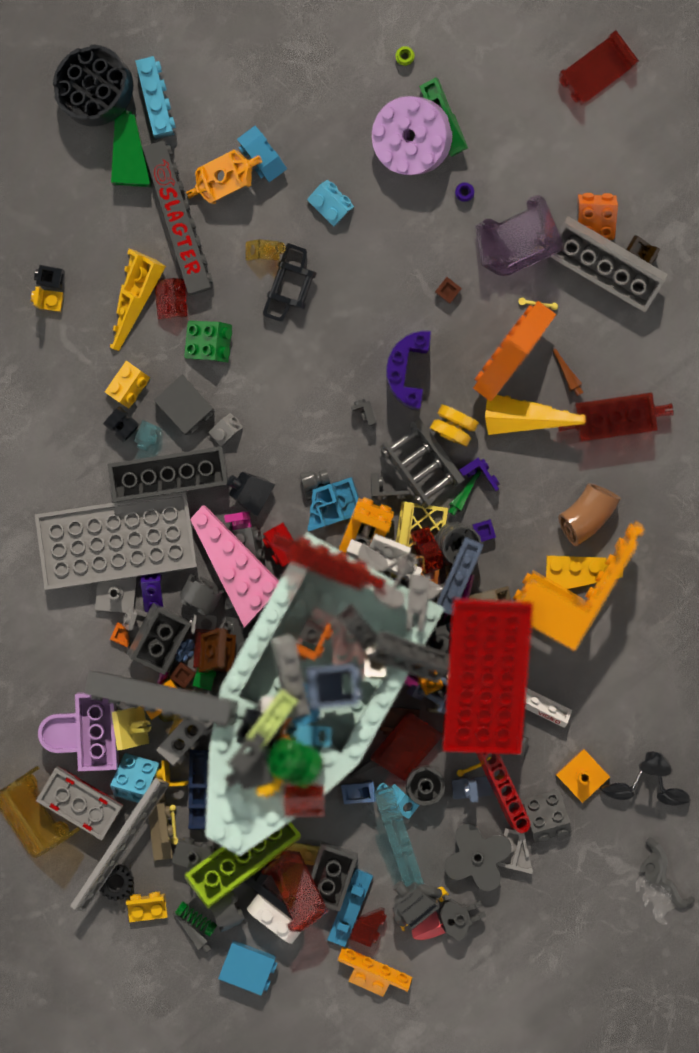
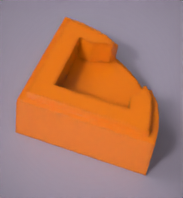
(120, 635)

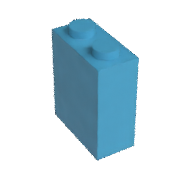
(248, 968)

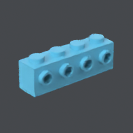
(153, 92)

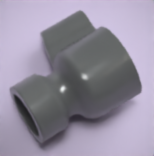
(312, 480)

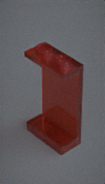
(598, 68)
(296, 889)

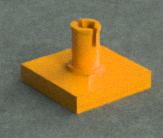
(582, 775)

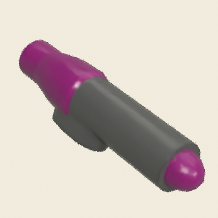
(162, 677)

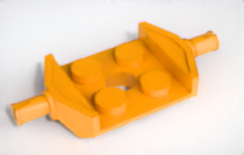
(237, 175)

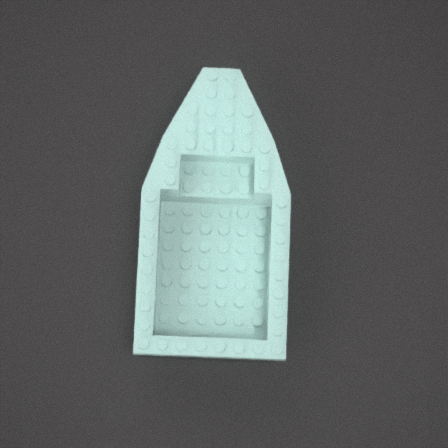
(240, 816)

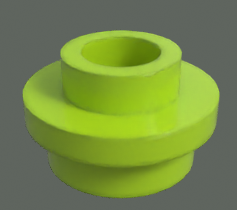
(402, 50)

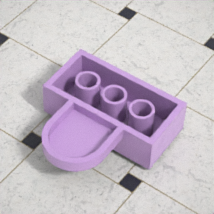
(86, 732)

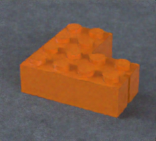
(514, 350)

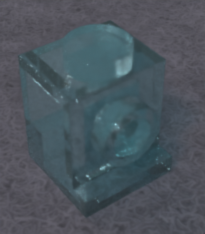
(146, 435)

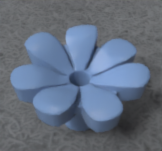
(185, 650)

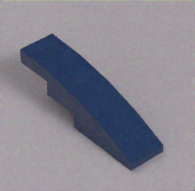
(198, 789)

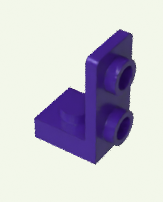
(470, 469)
(151, 590)

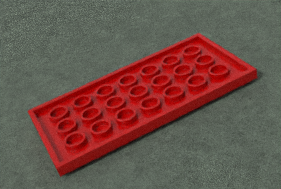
(487, 676)

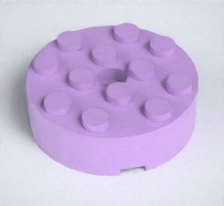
(393, 141)

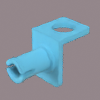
(310, 734)
(402, 799)

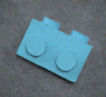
(330, 202)

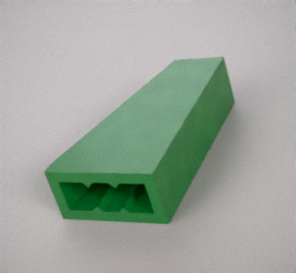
(128, 157)

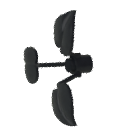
(654, 765)

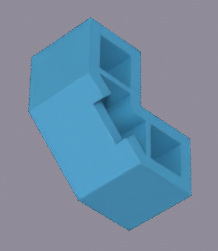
(254, 144)

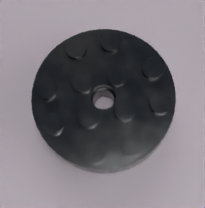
(75, 88)

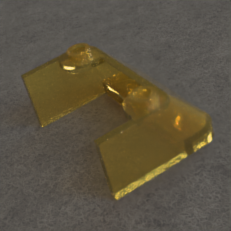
(30, 818)

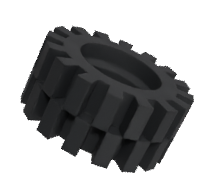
(127, 884)

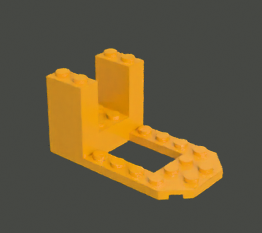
(564, 613)

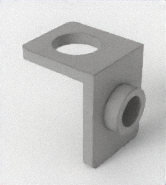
(197, 619)

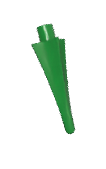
(459, 501)

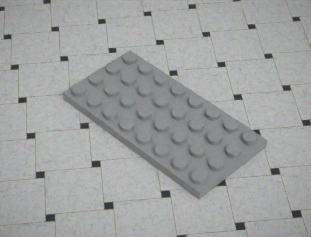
(115, 541)

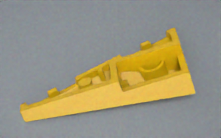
(140, 281)
(513, 415)

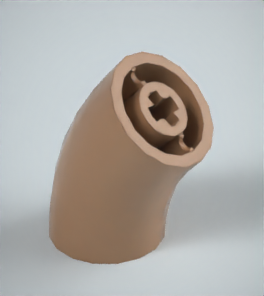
(588, 513)

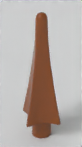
(571, 379)

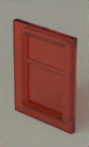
(406, 746)

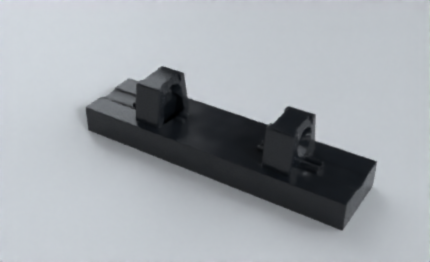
(267, 893)

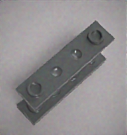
(440, 461)

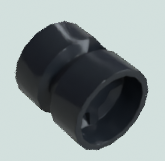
(114, 423)

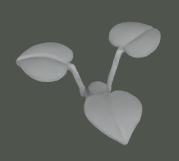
(405, 566)

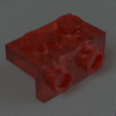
(171, 298)

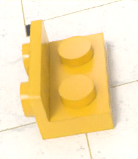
(147, 907)

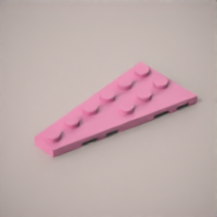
(241, 573)

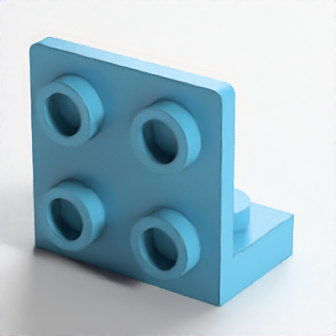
(133, 777)

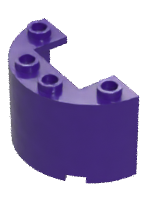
(397, 364)

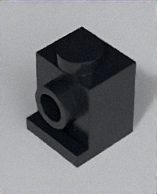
(43, 271)

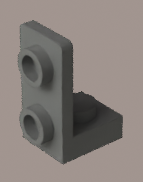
(377, 482)
(358, 627)

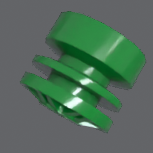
(295, 762)

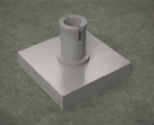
(116, 595)

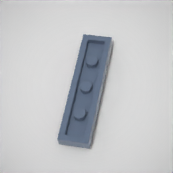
(459, 574)

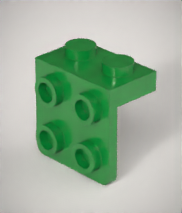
(208, 341)

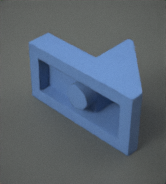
(358, 792)

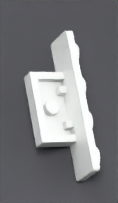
(387, 548)

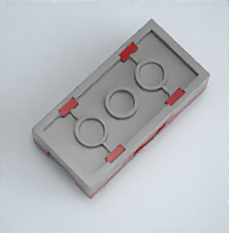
(79, 802)

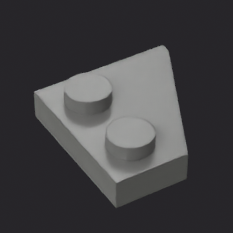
(519, 855)

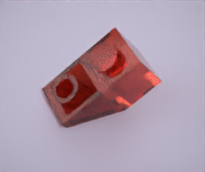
(427, 550)
(366, 927)

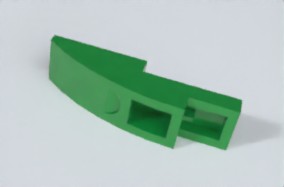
(433, 91)

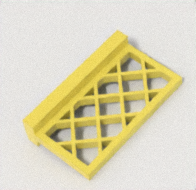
(405, 525)

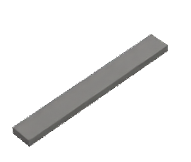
(120, 844)

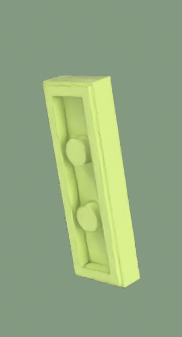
(273, 716)

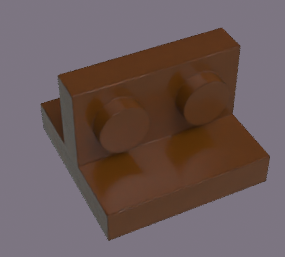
(217, 651)

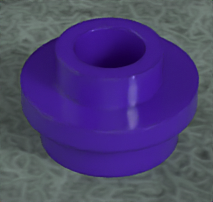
(468, 187)

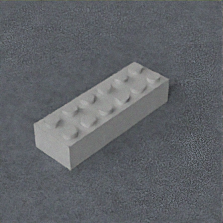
(609, 265)

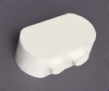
(272, 918)

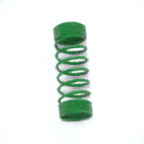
(211, 926)

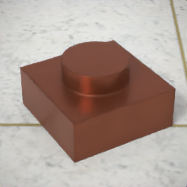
(448, 290)
(182, 675)

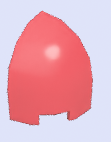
(428, 928)

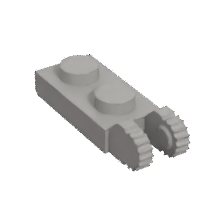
(417, 599)

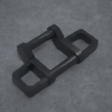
(283, 266)

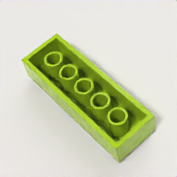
(227, 869)

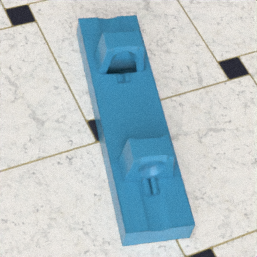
(350, 908)

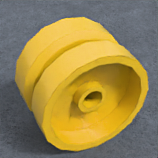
(453, 426)

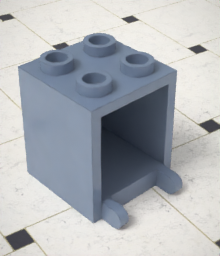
(326, 686)

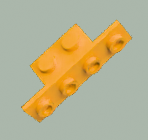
(372, 974)

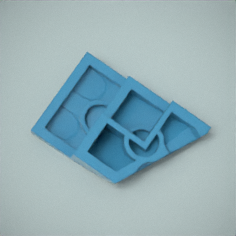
(332, 503)

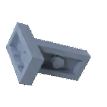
(471, 788)

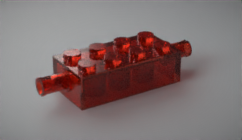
(618, 417)
(328, 564)

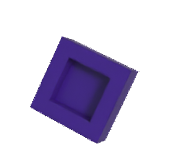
(484, 530)

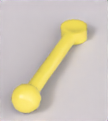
(522, 301)
(174, 840)

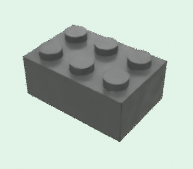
(158, 638)
(333, 873)

